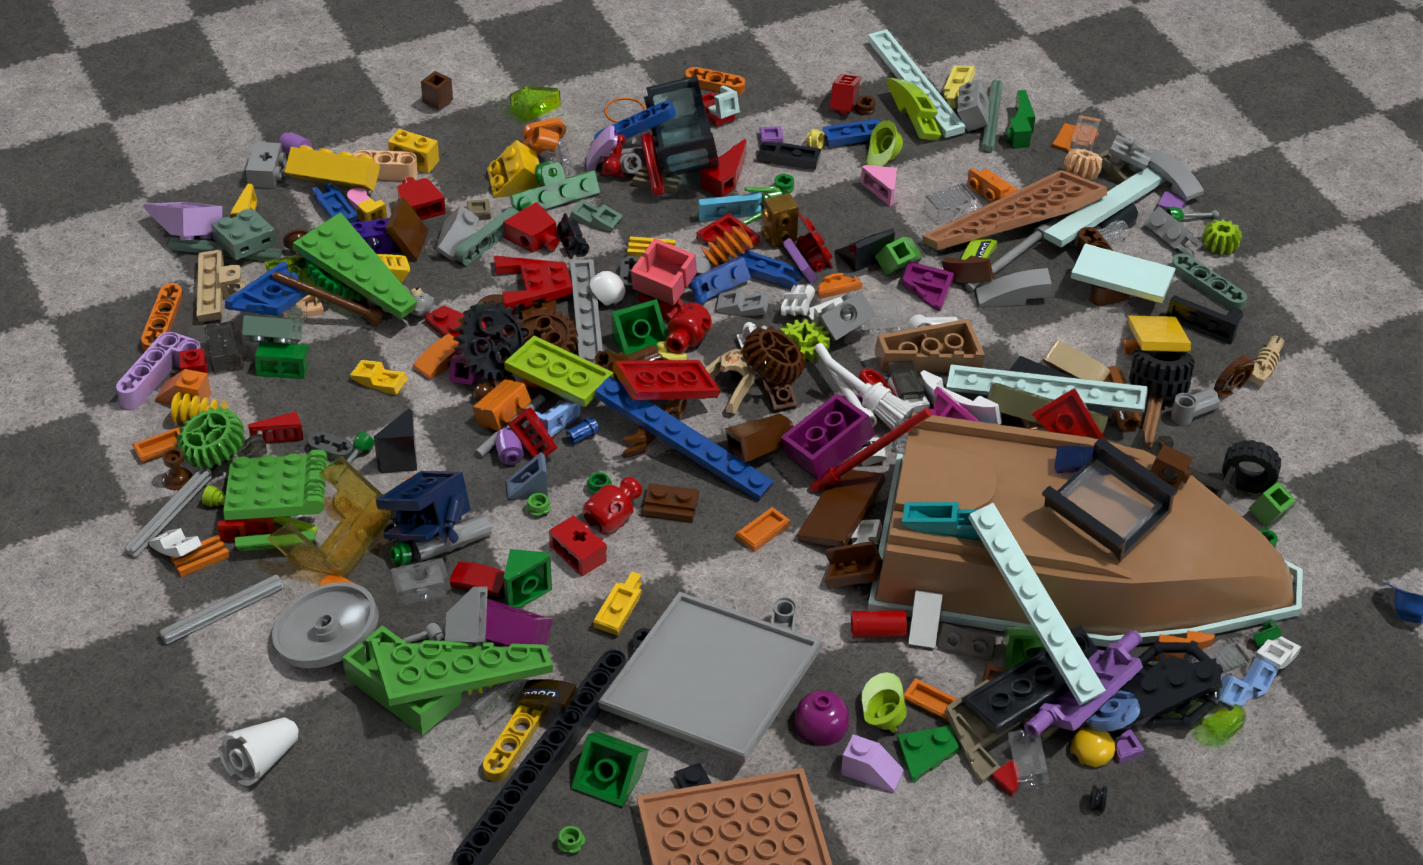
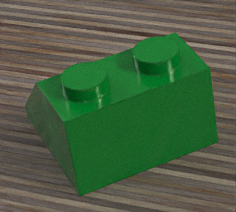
(609, 768)

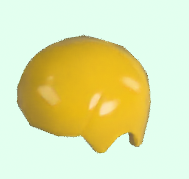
(1092, 747)

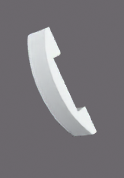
(981, 408)

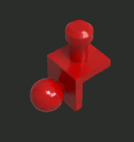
(611, 164)

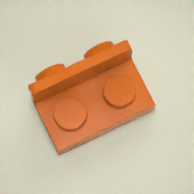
(989, 184)

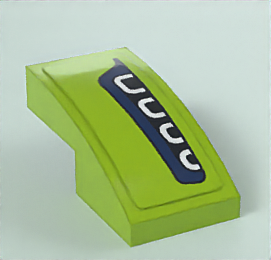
(980, 247)

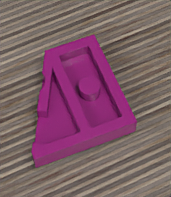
(928, 283)

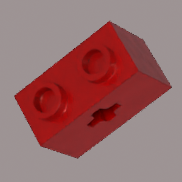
(578, 545)

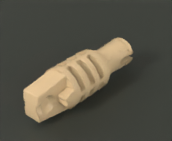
(1266, 361)

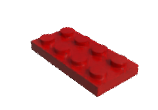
(666, 379)

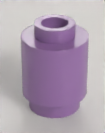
(292, 140)
(508, 447)

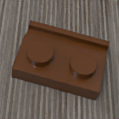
(670, 503)

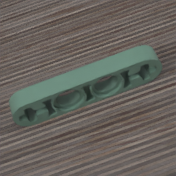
(483, 239)
(1230, 296)

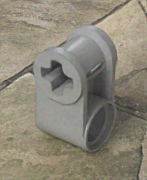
(784, 613)

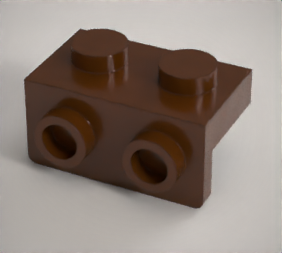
(852, 564)

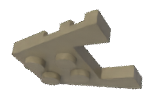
(975, 736)

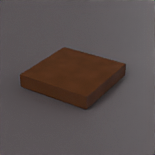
(407, 229)

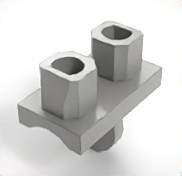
(1131, 152)

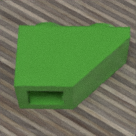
(897, 255)
(1272, 504)

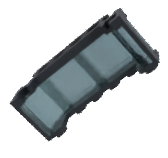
(685, 140)

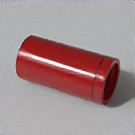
(878, 624)

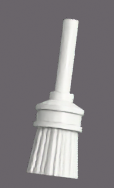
(875, 397)

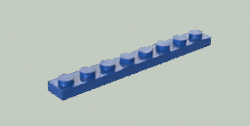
(685, 439)

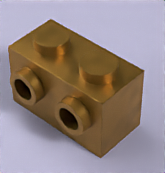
(780, 219)

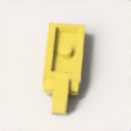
(957, 78)

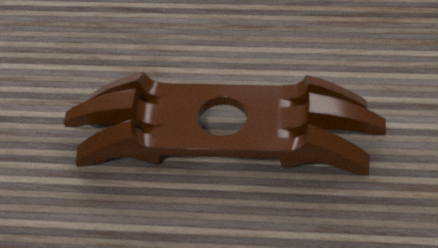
(643, 437)

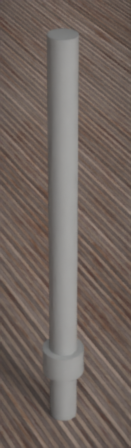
(1016, 251)

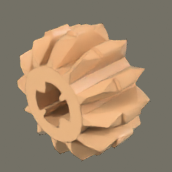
(1083, 163)

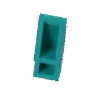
(940, 519)

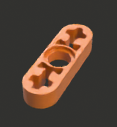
(705, 77)

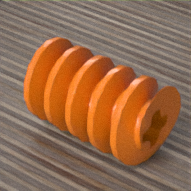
(727, 246)

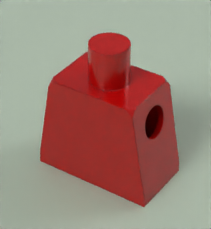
(422, 197)
(532, 229)

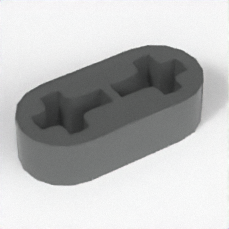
(625, 273)
(331, 444)

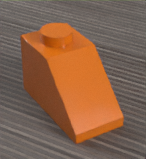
(185, 382)

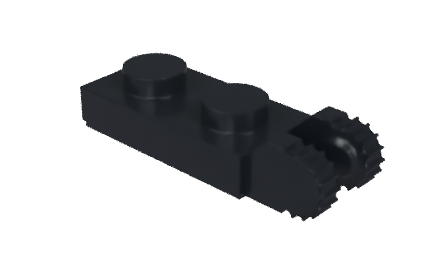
(788, 154)

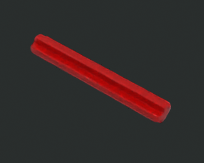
(652, 164)

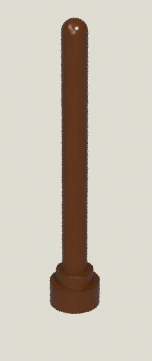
(371, 314)

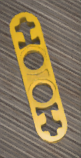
(514, 736)

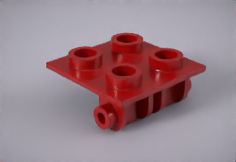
(812, 248)

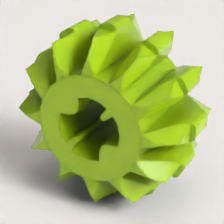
(1221, 237)

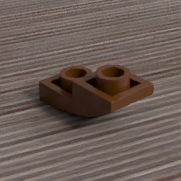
(971, 270)
(779, 396)

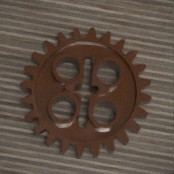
(551, 328)

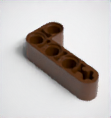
(1098, 295)

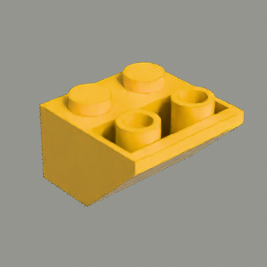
(513, 170)

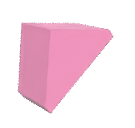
(880, 181)

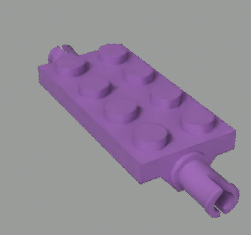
(1112, 667)

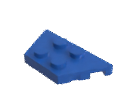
(266, 294)

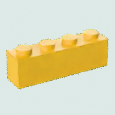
(337, 169)

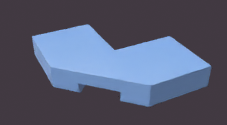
(1254, 684)

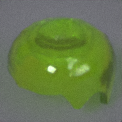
(1225, 723)

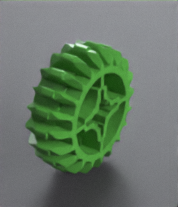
(211, 437)

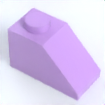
(870, 764)

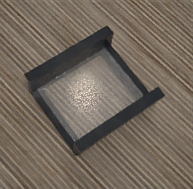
(1113, 499)

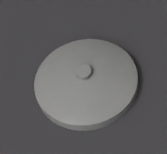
(325, 624)

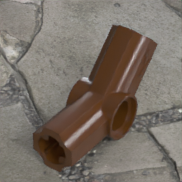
(607, 358)

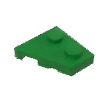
(926, 749)

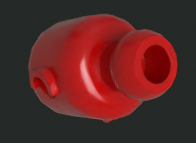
(688, 327)
(612, 505)

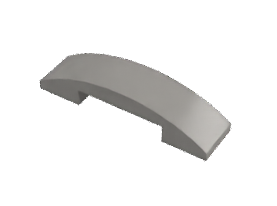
(1182, 180)

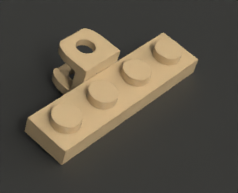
(214, 284)

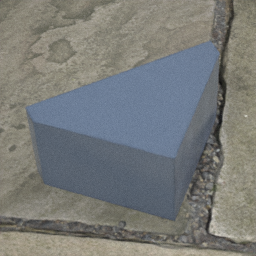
(528, 480)

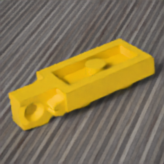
(619, 605)

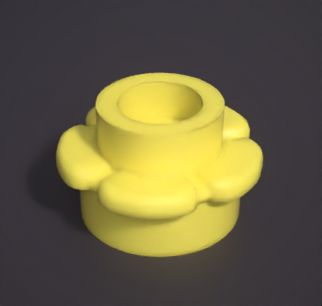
(815, 138)

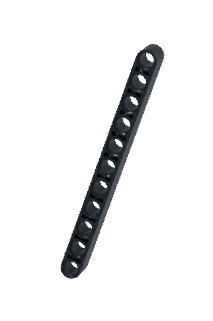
(539, 765)

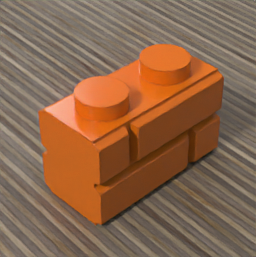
(501, 404)

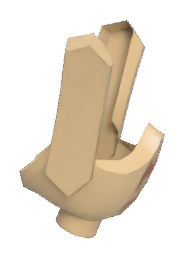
(734, 361)

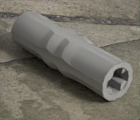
(467, 531)

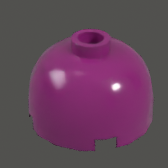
(821, 718)

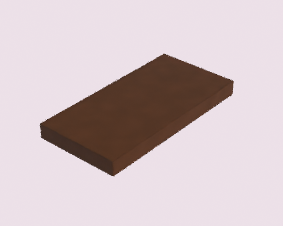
(841, 509)

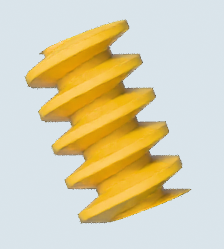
(184, 408)

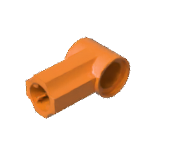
(542, 140)

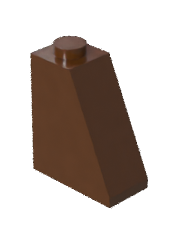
(757, 436)

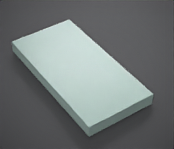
(1123, 273)

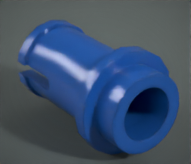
(583, 430)

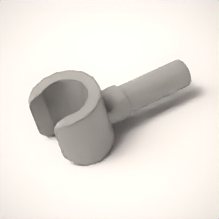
(432, 632)

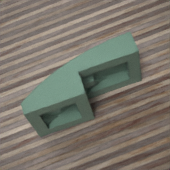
(590, 215)

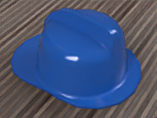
(1408, 605)

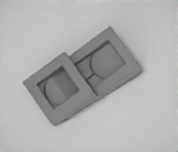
(737, 303)

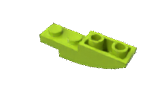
(918, 105)

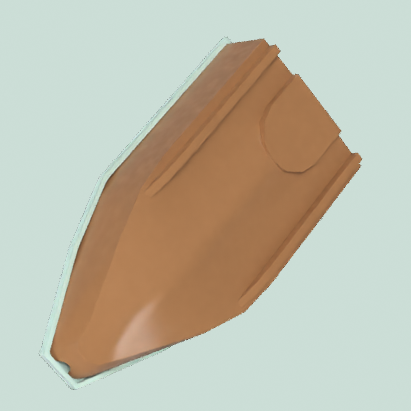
(1190, 573)

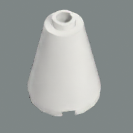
(256, 748)

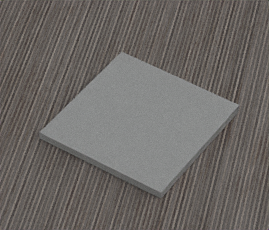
(711, 676)

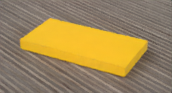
(1159, 333)

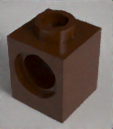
(1172, 466)

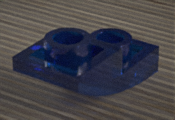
(1072, 458)

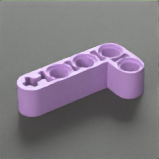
(152, 368)

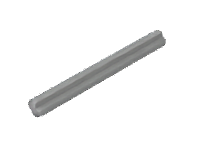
(168, 512)
(221, 609)

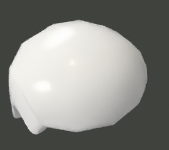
(608, 287)

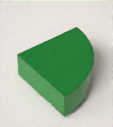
(1270, 631)

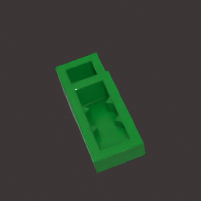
(1023, 124)

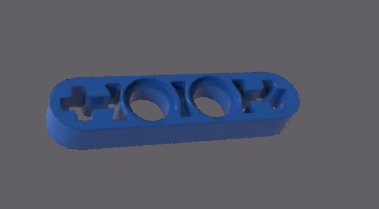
(643, 120)

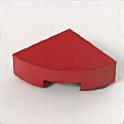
(1006, 778)

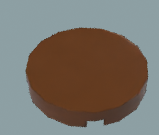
(1234, 375)

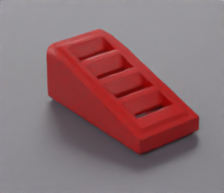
(530, 415)
(283, 427)

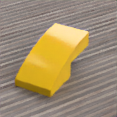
(376, 377)

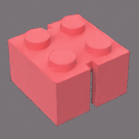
(667, 273)

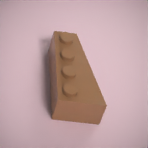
(931, 347)

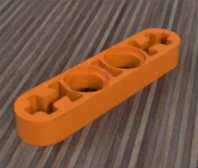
(164, 318)

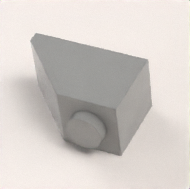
(455, 230)
(467, 617)

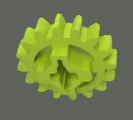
(807, 337)

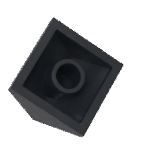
(863, 252)
(397, 445)

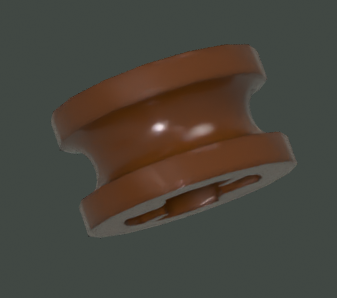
(865, 105)

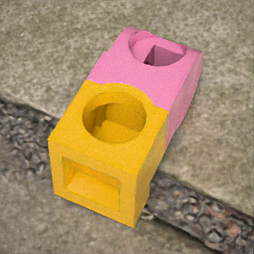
(366, 207)

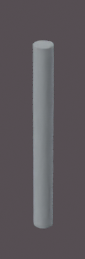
(490, 443)

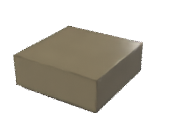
(480, 208)

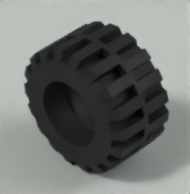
(1162, 371)

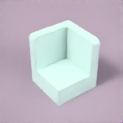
(725, 103)

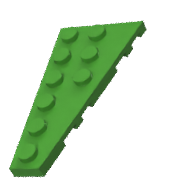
(348, 257)

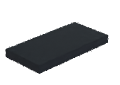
(1016, 692)

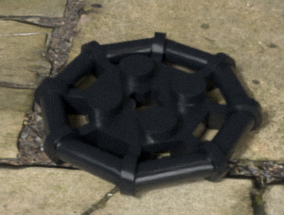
(1209, 701)

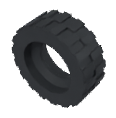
(1257, 453)

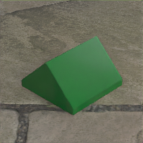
(638, 327)
(526, 577)

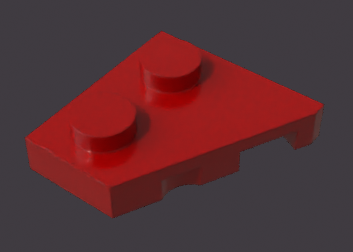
(724, 224)

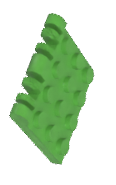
(275, 486)

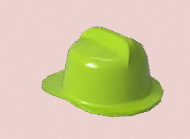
(884, 144)
(884, 702)

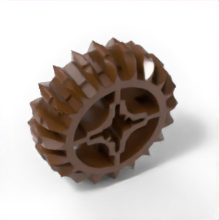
(773, 355)

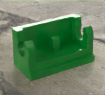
(281, 360)

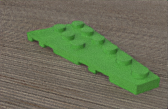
(447, 667)

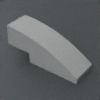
(1015, 288)

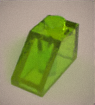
(534, 102)

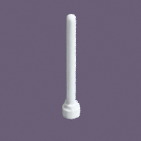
(843, 385)

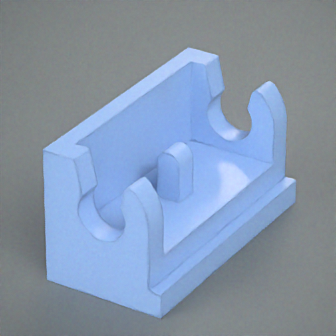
(559, 416)

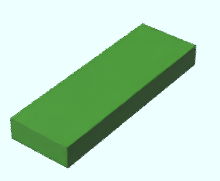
(261, 542)

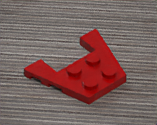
(540, 280)

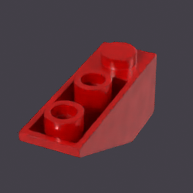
(724, 178)

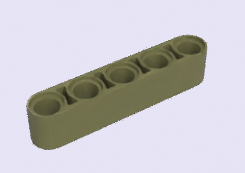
(1023, 403)

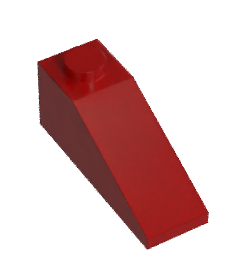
(844, 93)

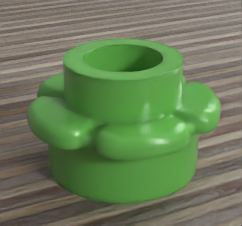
(538, 504)
(570, 833)

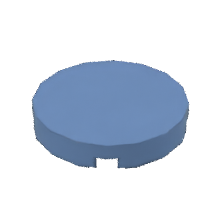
(1115, 713)

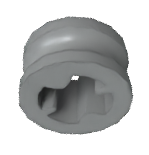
(636, 162)

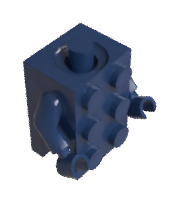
(426, 506)

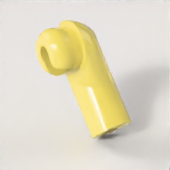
(663, 351)

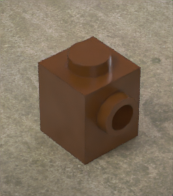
(437, 90)

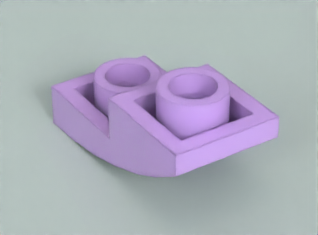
(601, 147)

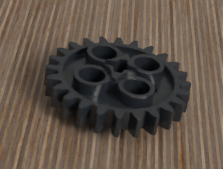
(495, 320)

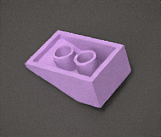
(185, 218)

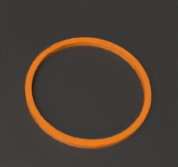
(624, 98)

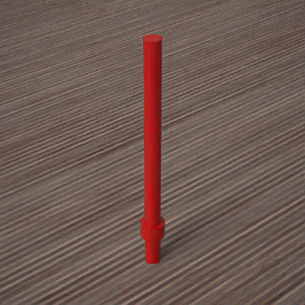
(834, 475)

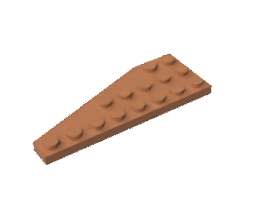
(1036, 202)

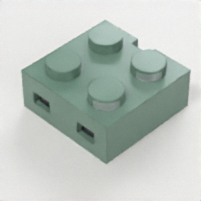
(243, 234)
(277, 328)

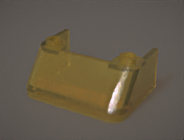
(352, 535)

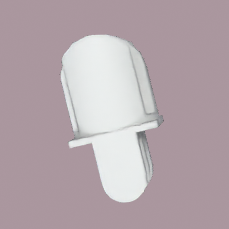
(797, 300)

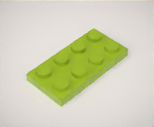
(557, 370)

